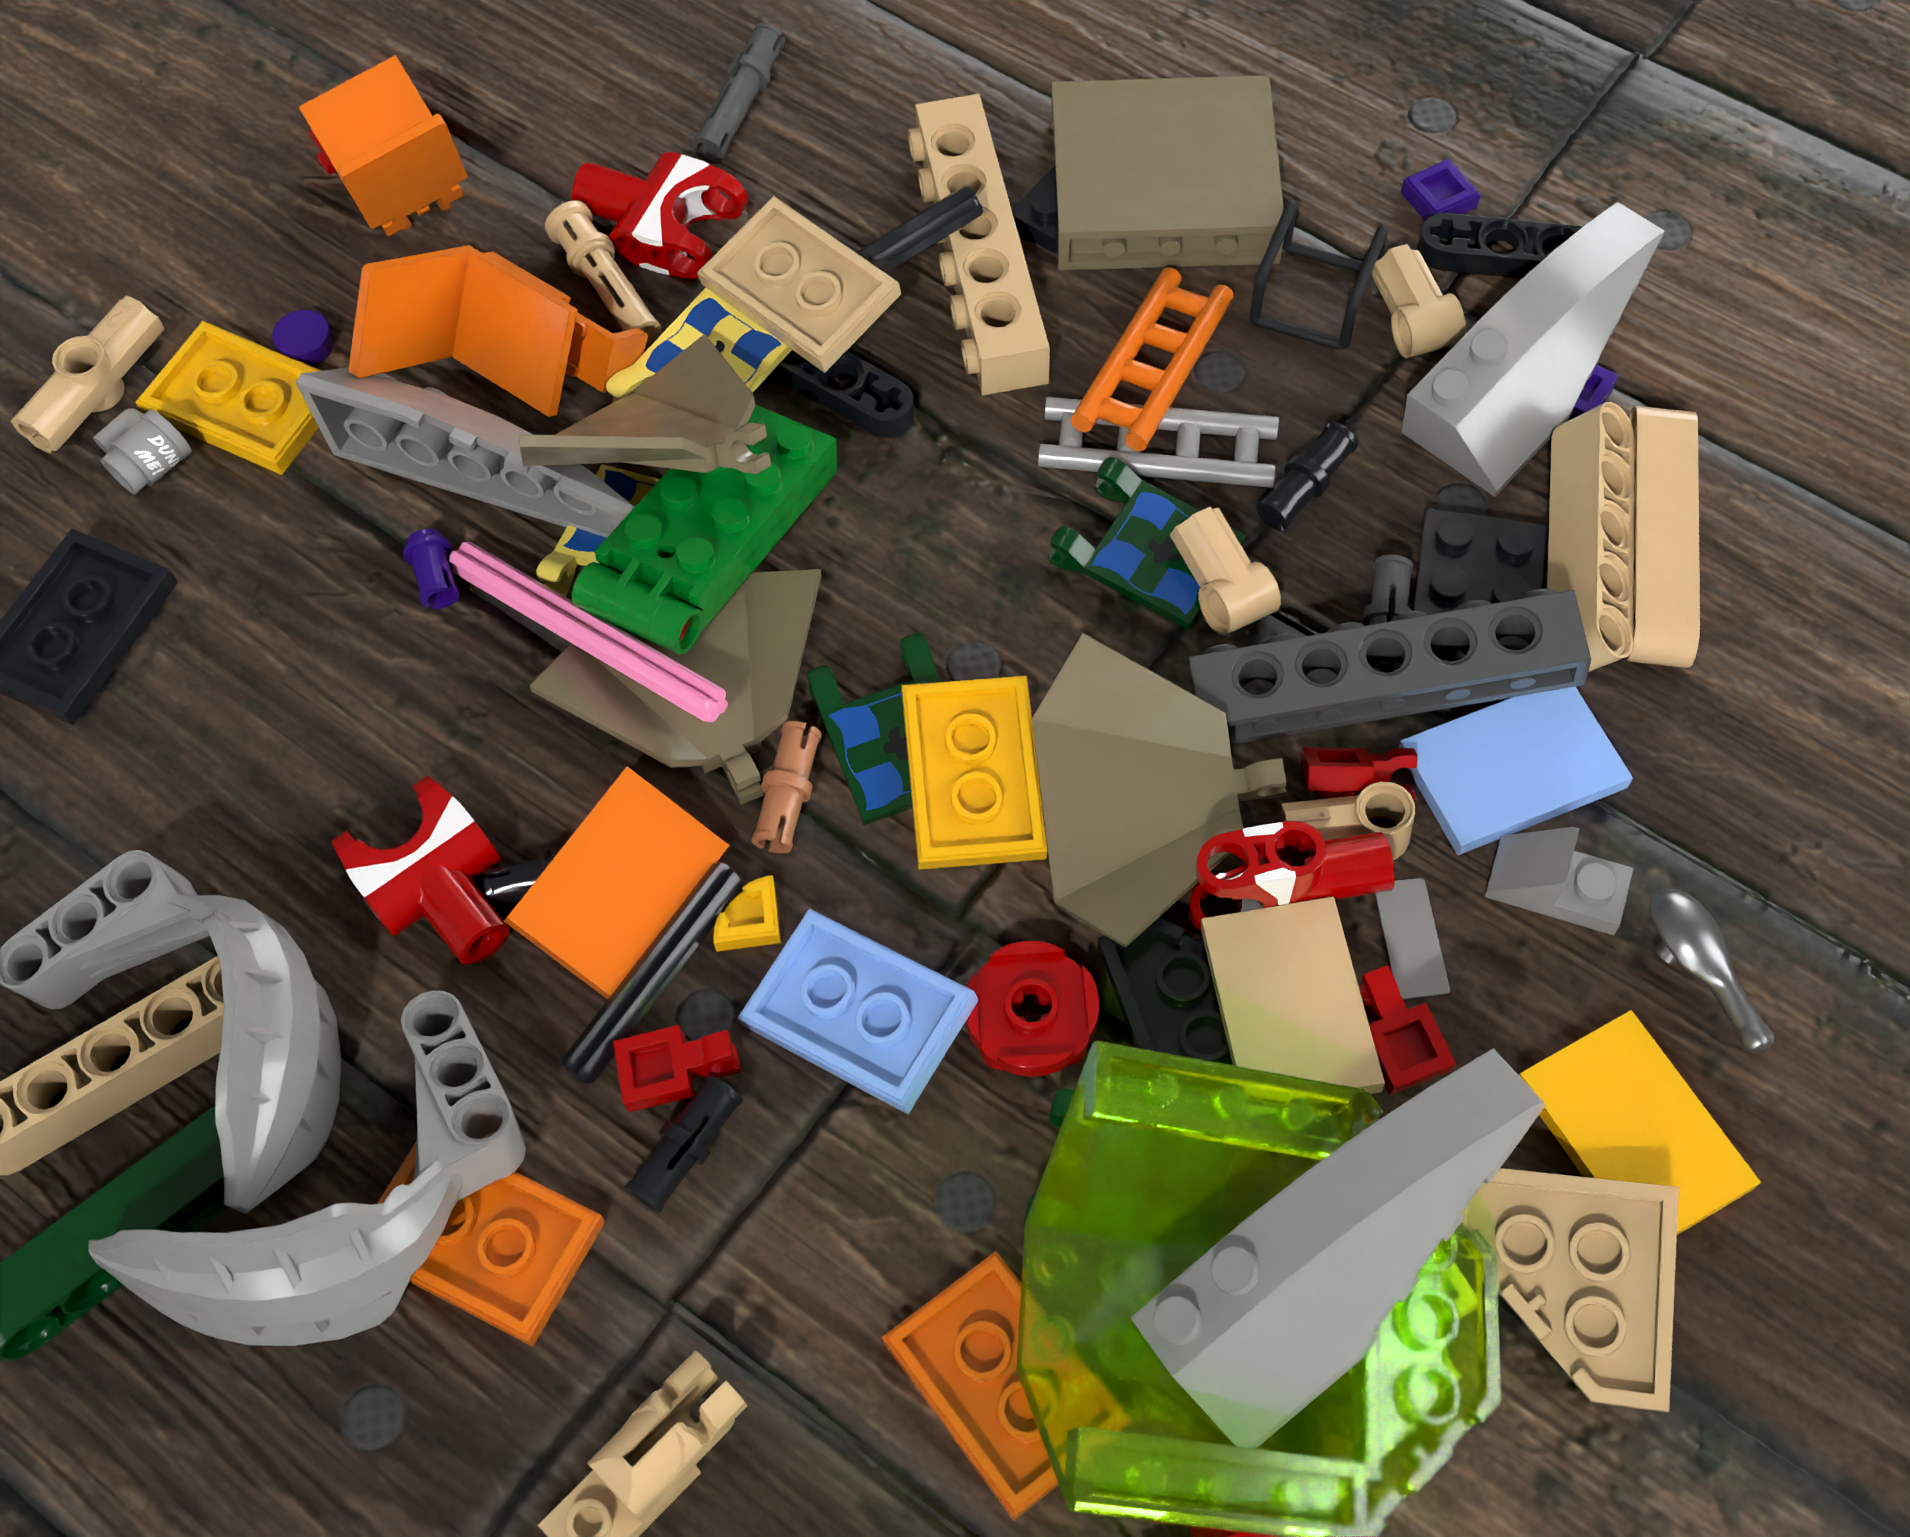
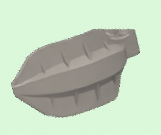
(277, 1028)
(350, 1260)

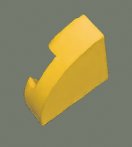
(749, 918)

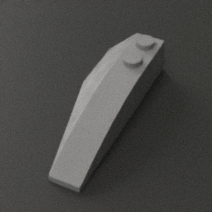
(1531, 353)
(452, 448)
(1327, 1258)

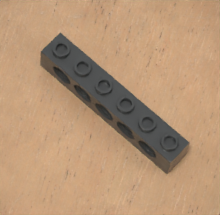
(1424, 683)

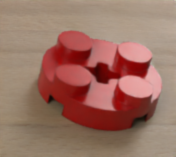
(1058, 1036)

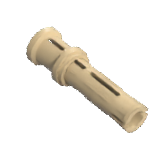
(592, 257)

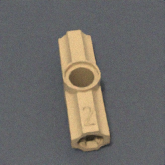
(88, 374)

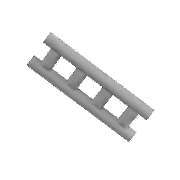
(1186, 462)

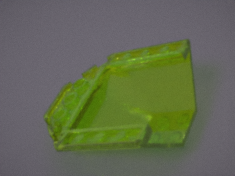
(1137, 1189)

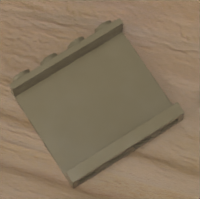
(1165, 172)

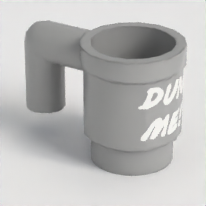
(140, 448)

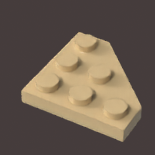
(1588, 1276)

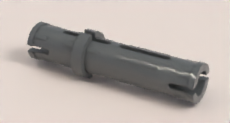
(747, 76)

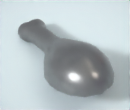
(1697, 943)

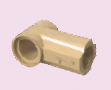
(1420, 313)
(1231, 586)
(1351, 814)

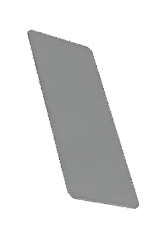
(1412, 939)

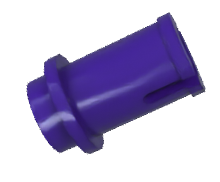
(429, 556)

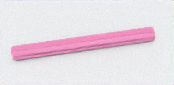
(590, 632)

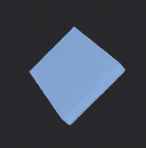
(1514, 766)
(858, 1010)

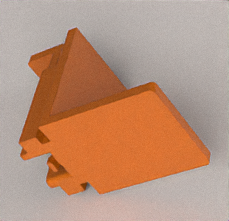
(387, 146)
(486, 318)

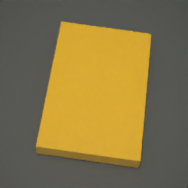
(234, 397)
(973, 773)
(1636, 1120)

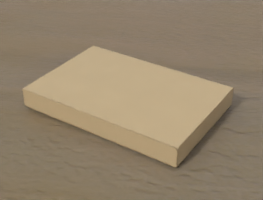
(799, 283)
(1292, 994)

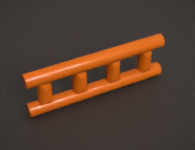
(1163, 383)

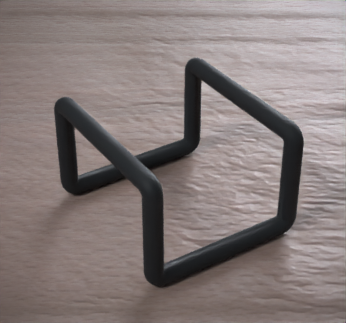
(1285, 231)

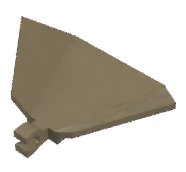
(680, 419)
(746, 649)
(1133, 788)

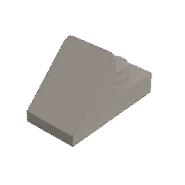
(1552, 879)

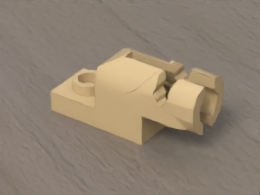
(648, 1457)

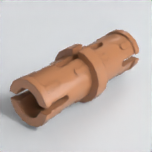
(786, 787)

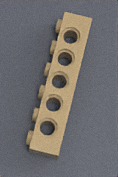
(985, 257)

